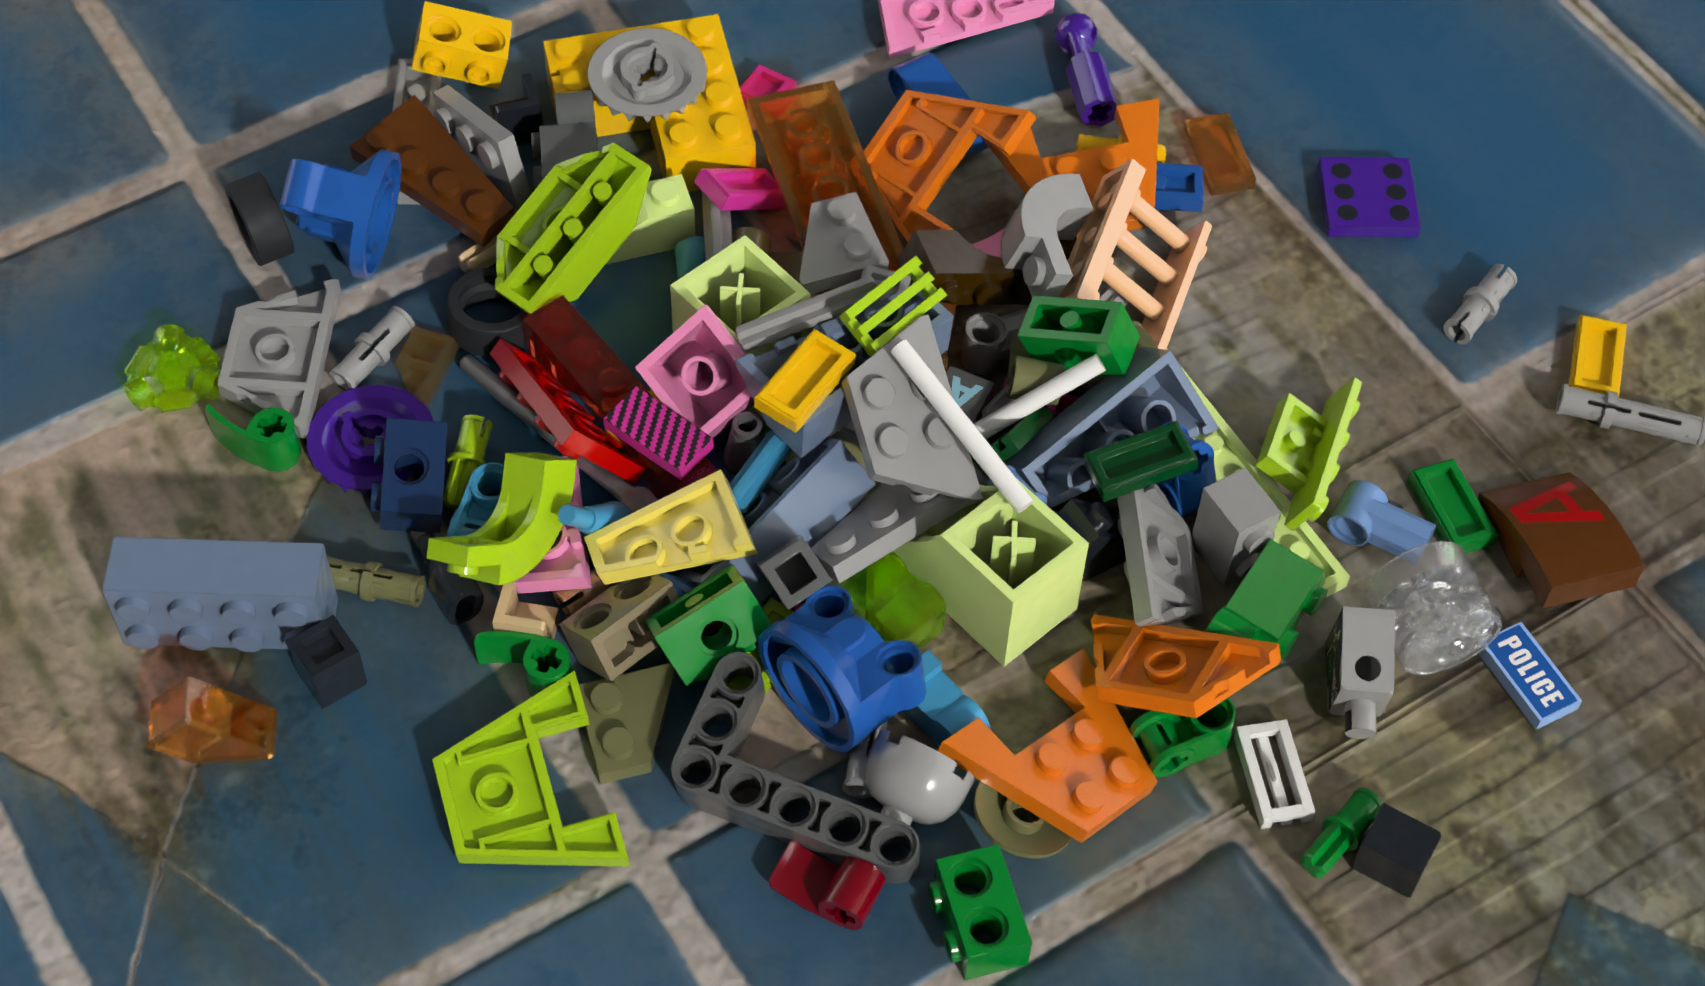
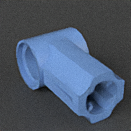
(1367, 517)

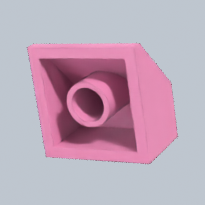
(698, 373)

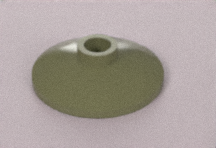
(1026, 839)

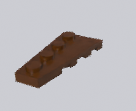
(438, 171)

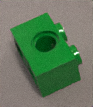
(1077, 329)
(681, 623)

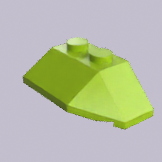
(570, 227)

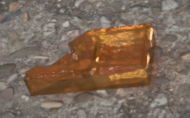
(425, 362)

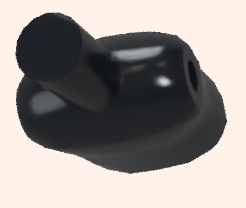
(457, 596)

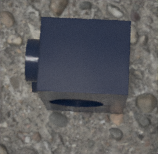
(413, 504)

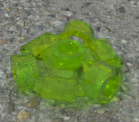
(176, 362)

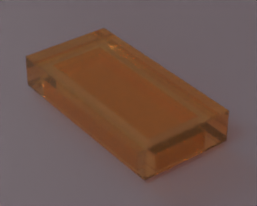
(1220, 154)

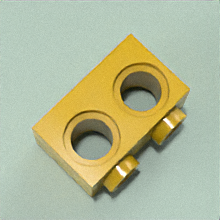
(461, 45)

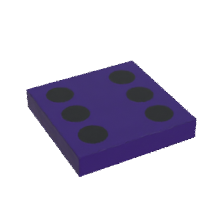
(1368, 197)

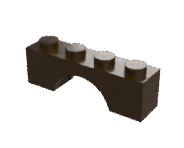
(967, 272)

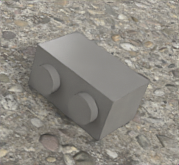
(1233, 525)

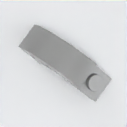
(1048, 213)

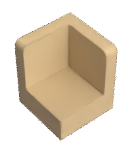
(523, 616)

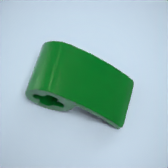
(267, 441)
(543, 657)

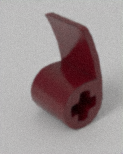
(829, 891)

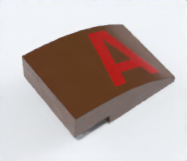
(1562, 539)

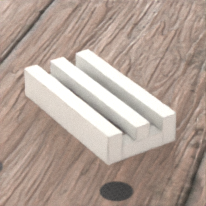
(1283, 812)

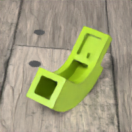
(520, 525)

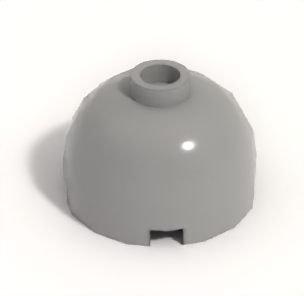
(914, 781)

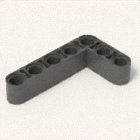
(777, 792)

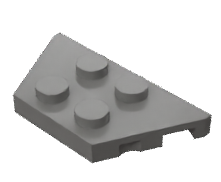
(280, 353)
(901, 430)
(1158, 559)

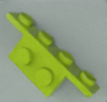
(1304, 449)

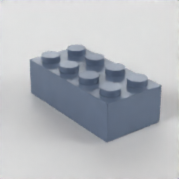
(217, 592)

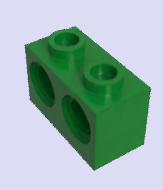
(989, 911)

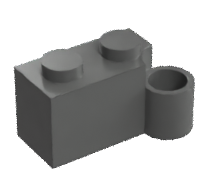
(570, 137)

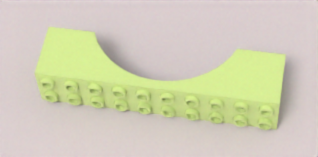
(997, 569)

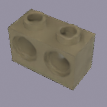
(612, 628)

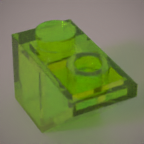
(901, 604)

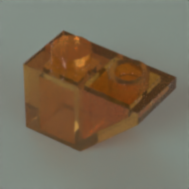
(210, 724)

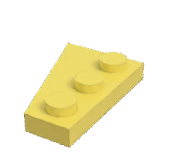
(673, 534)

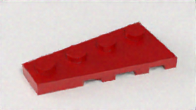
(561, 414)

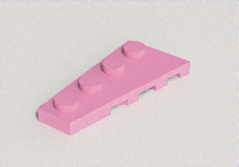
(929, 23)

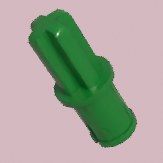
(1341, 832)

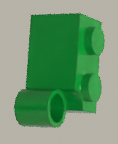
(1272, 599)

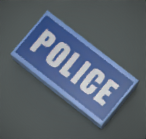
(1530, 676)

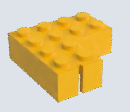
(707, 133)

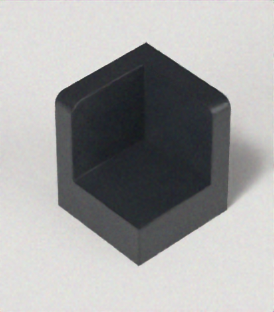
(522, 114)
(327, 661)
(1396, 850)

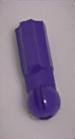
(1086, 70)

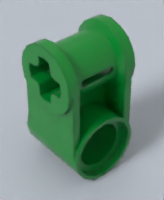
(1183, 740)

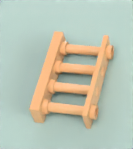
(1107, 228)

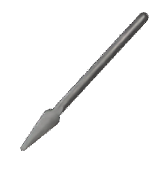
(633, 497)

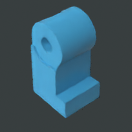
(944, 706)

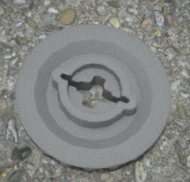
(626, 57)

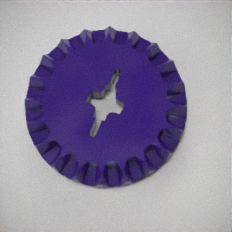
(337, 428)

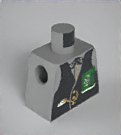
(1360, 667)

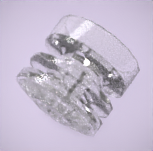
(1436, 607)

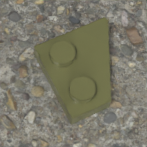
(627, 720)

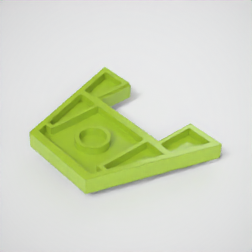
(502, 794)

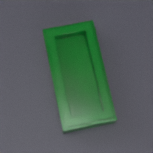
(1452, 506)

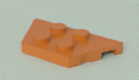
(1173, 666)

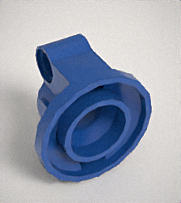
(347, 206)
(839, 670)

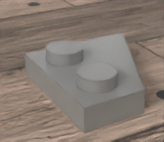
(838, 244)

